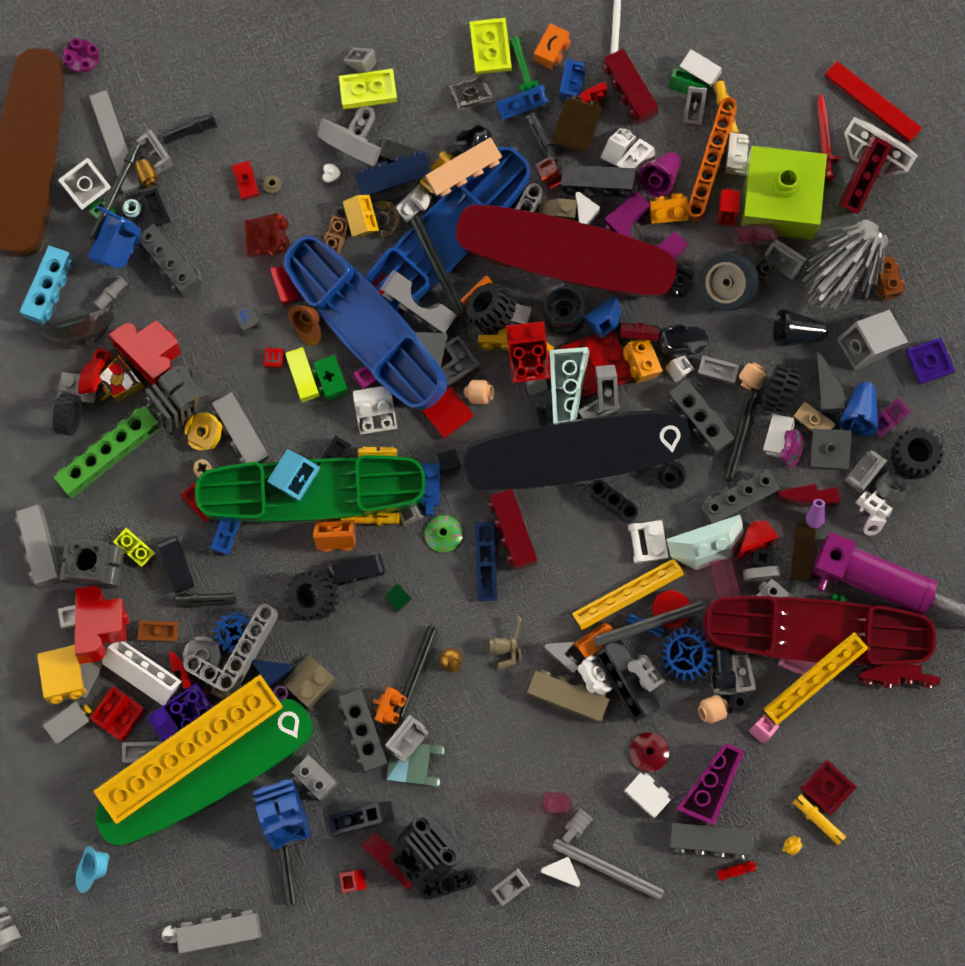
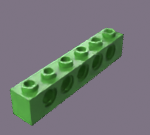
(104, 462)

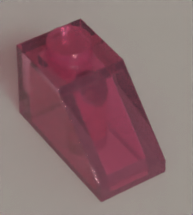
(556, 803)

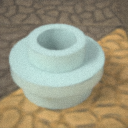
(132, 203)

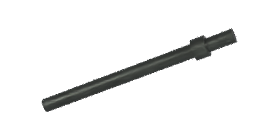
(129, 160)

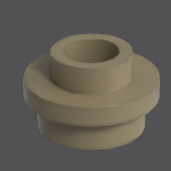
(272, 189)

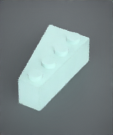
(567, 381)

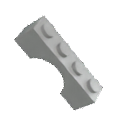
(399, 288)

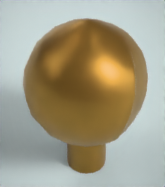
(450, 659)

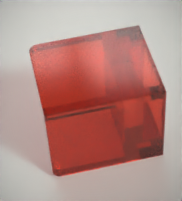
(549, 172)

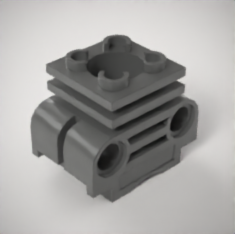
(175, 398)
(104, 572)

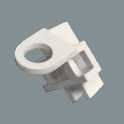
(877, 508)

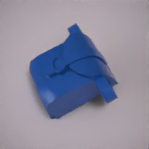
(114, 241)

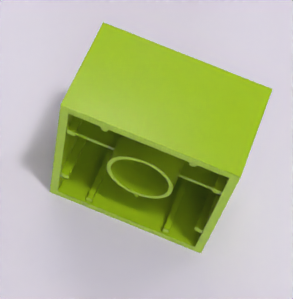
(784, 191)

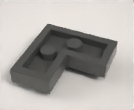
(462, 361)

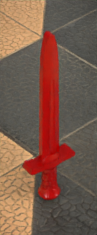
(825, 138)

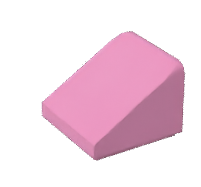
(764, 729)

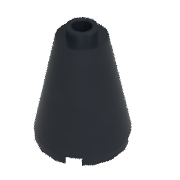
(797, 329)

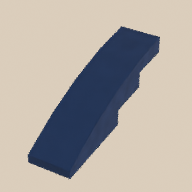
(486, 561)

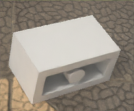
(647, 794)

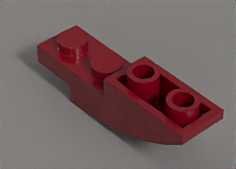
(891, 675)

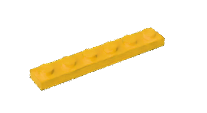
(627, 594)
(815, 678)

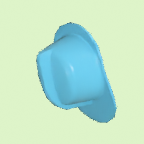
(91, 867)

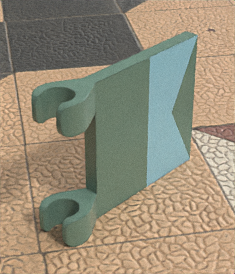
(416, 766)

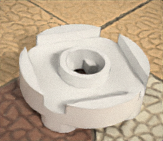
(594, 676)

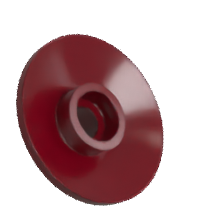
(647, 762)

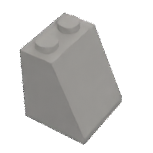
(872, 339)

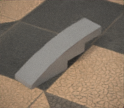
(348, 142)

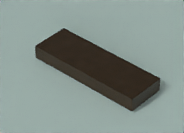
(803, 552)

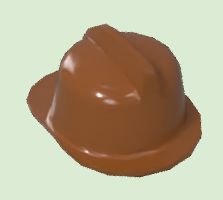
(305, 321)

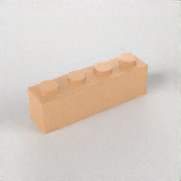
(464, 166)

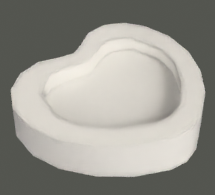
(331, 173)

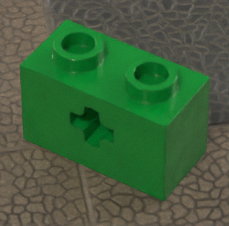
(334, 388)

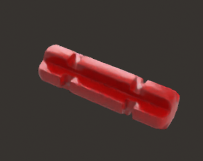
(736, 870)

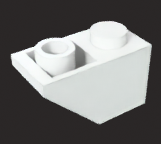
(618, 146)

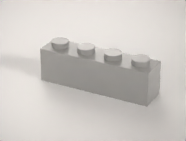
(240, 430)
(38, 546)
(219, 932)

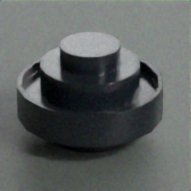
(672, 475)

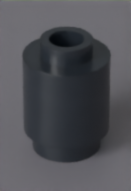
(736, 709)

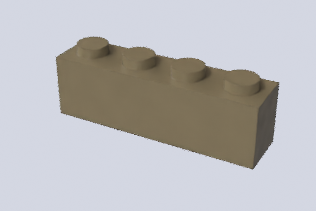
(567, 696)

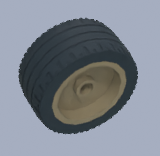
(715, 279)

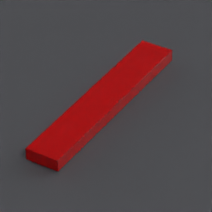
(873, 101)

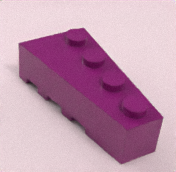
(710, 791)

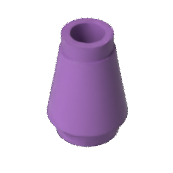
(816, 515)

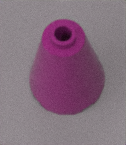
(660, 175)

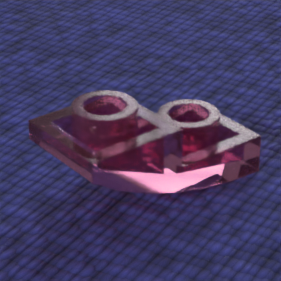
(753, 232)

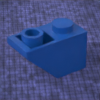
(604, 317)

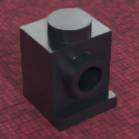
(683, 275)

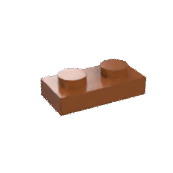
(158, 631)

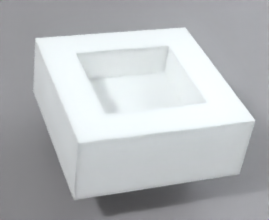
(67, 616)

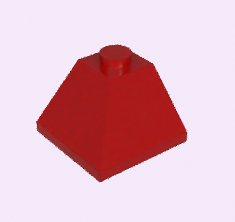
(757, 536)

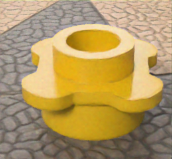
(792, 845)

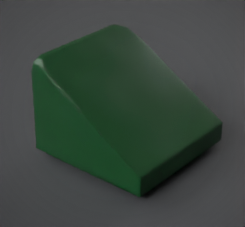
(397, 597)

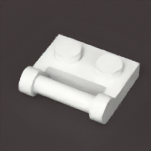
(654, 541)

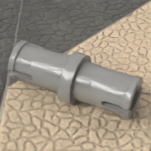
(110, 292)

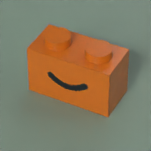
(552, 46)

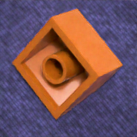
(335, 535)

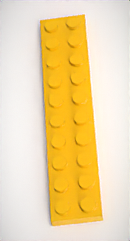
(188, 749)

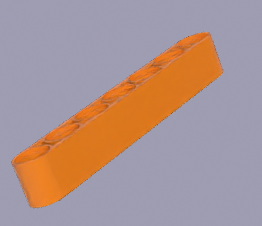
(712, 151)

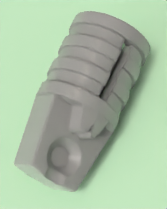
(577, 825)

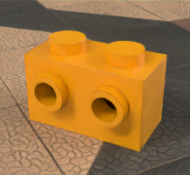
(642, 360)

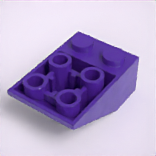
(179, 712)

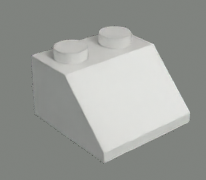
(84, 183)

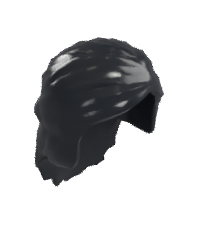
(468, 139)
(682, 340)

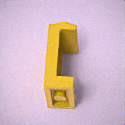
(60, 675)

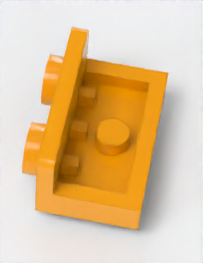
(669, 208)

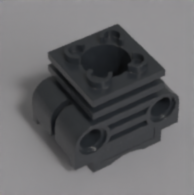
(426, 849)

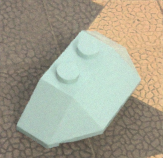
(707, 543)

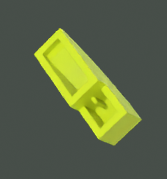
(302, 374)

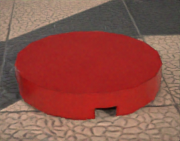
(667, 602)

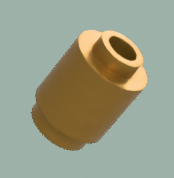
(146, 173)

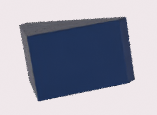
(273, 671)

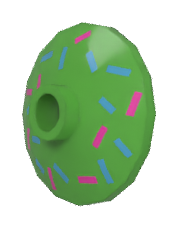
(445, 543)

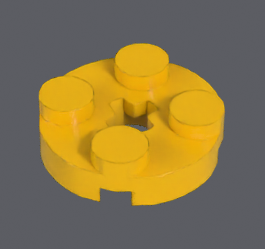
(213, 431)

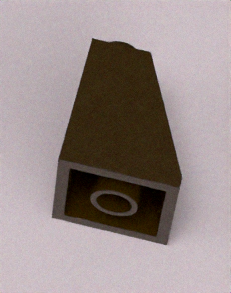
(578, 123)

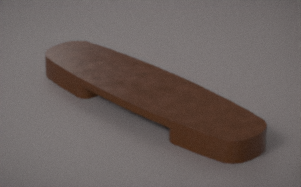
(29, 149)

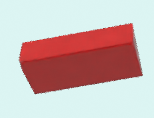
(284, 285)

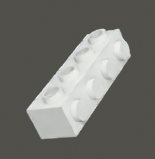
(141, 672)

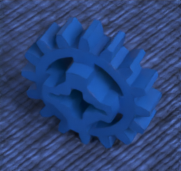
(229, 641)

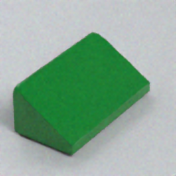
(682, 80)

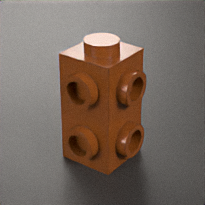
(889, 283)

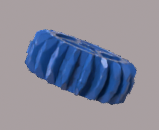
(679, 658)

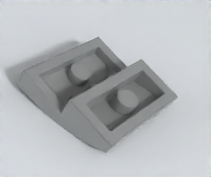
(743, 673)

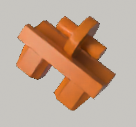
(387, 705)

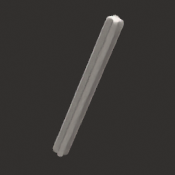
(608, 869)

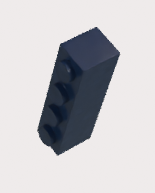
(394, 174)

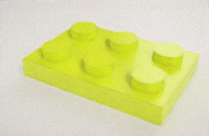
(490, 46)
(367, 89)

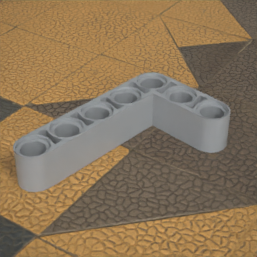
(238, 653)

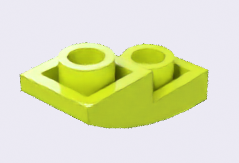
(134, 547)

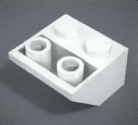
(374, 410)

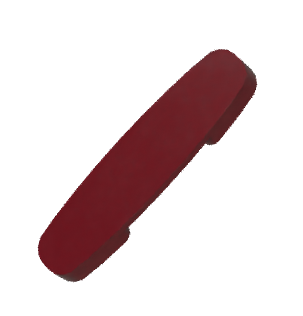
(566, 250)
(814, 627)

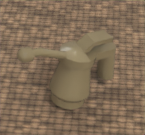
(501, 646)

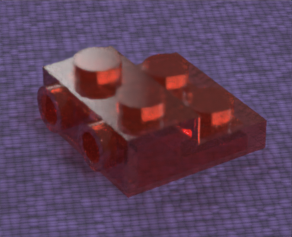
(266, 235)

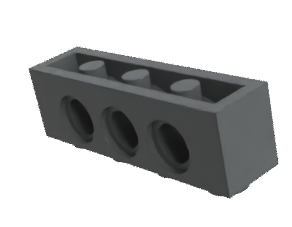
(687, 392)
(357, 700)

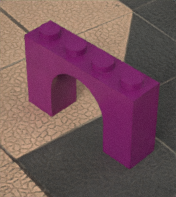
(630, 212)

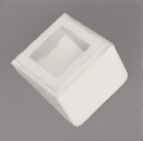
(679, 368)

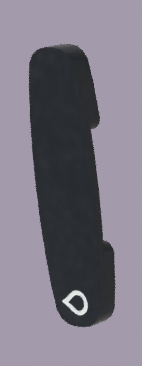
(576, 450)

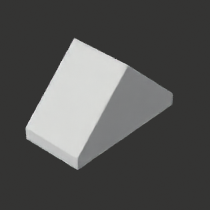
(586, 209)
(562, 871)

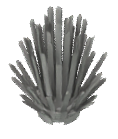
(848, 257)

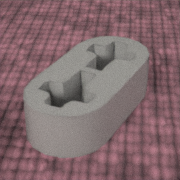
(761, 573)

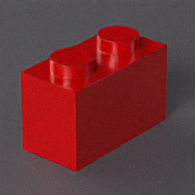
(728, 207)

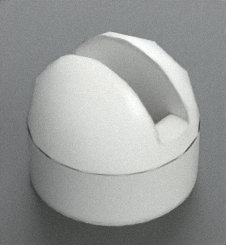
(169, 935)

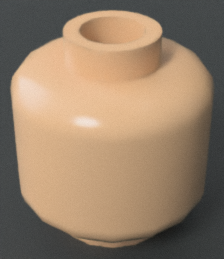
(752, 376)
(479, 392)
(713, 709)

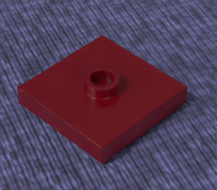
(639, 331)
(828, 787)

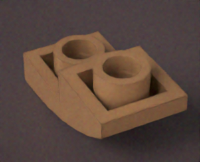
(336, 233)

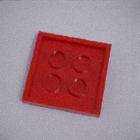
(602, 353)

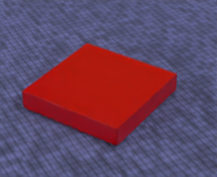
(448, 413)

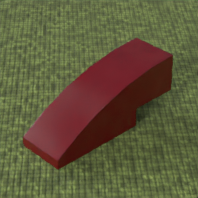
(807, 494)
(380, 851)

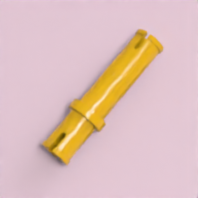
(721, 93)
(379, 519)
(814, 815)

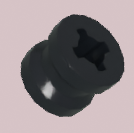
(757, 559)

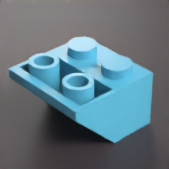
(293, 475)

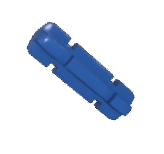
(658, 631)

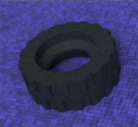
(67, 414)

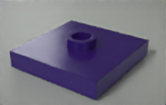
(929, 361)

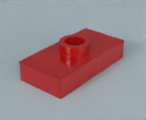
(245, 180)

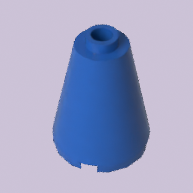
(861, 411)

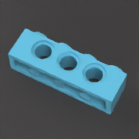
(52, 258)

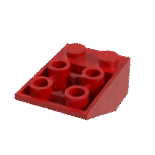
(528, 352)

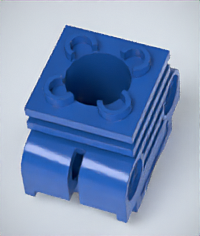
(281, 813)

